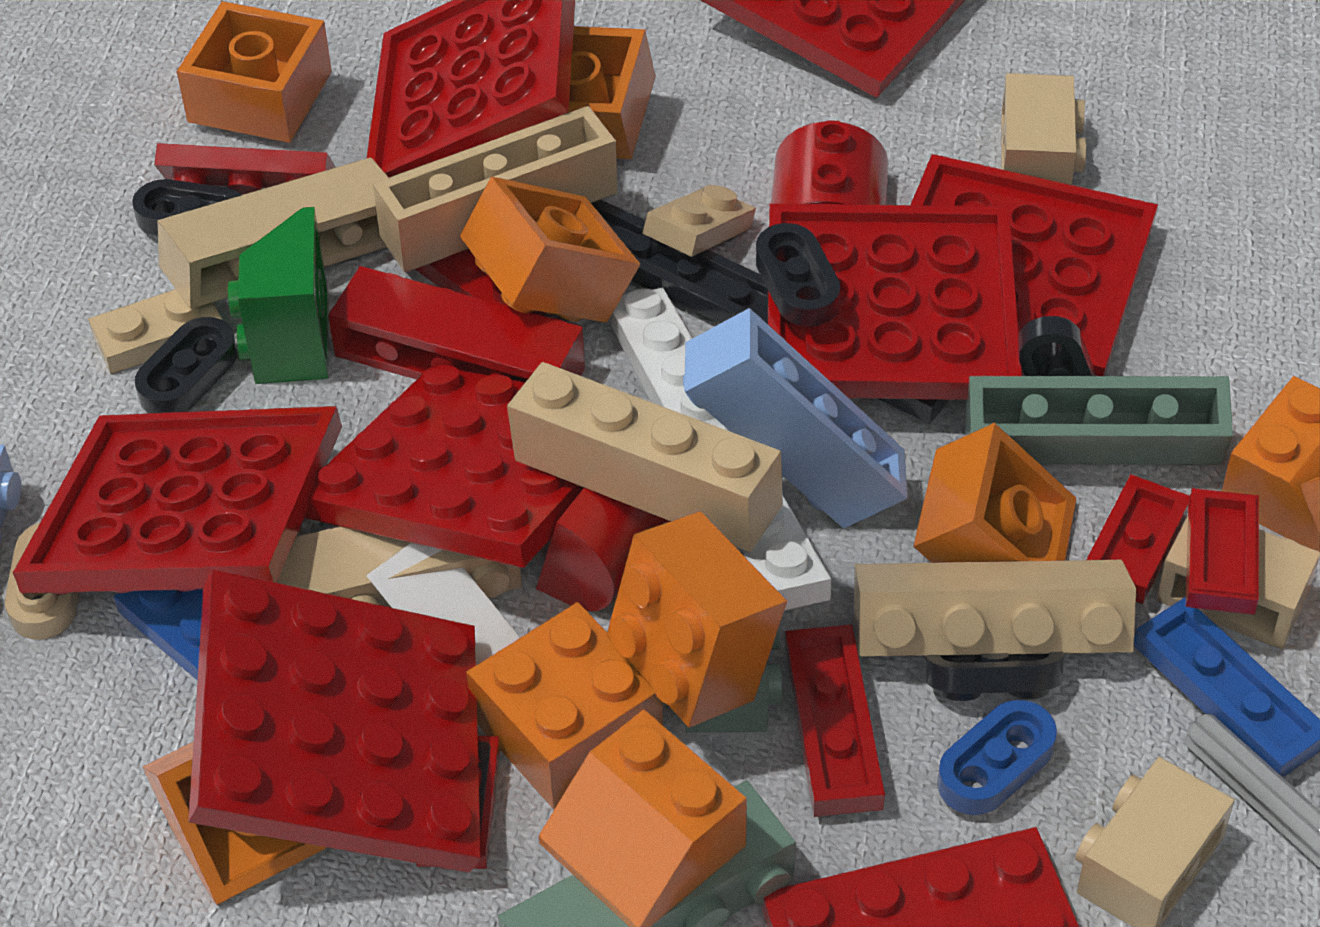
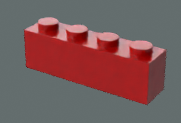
(416, 326)

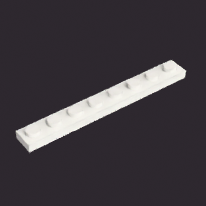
(655, 346)

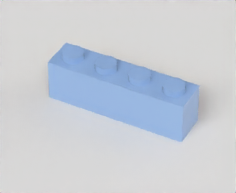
(778, 398)

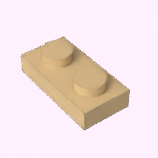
(699, 220)
(139, 329)

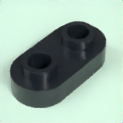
(171, 197)
(797, 274)
(1053, 348)
(180, 369)
(1017, 674)

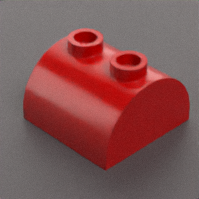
(830, 166)
(592, 550)

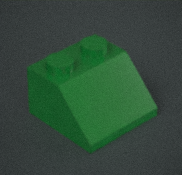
(283, 303)

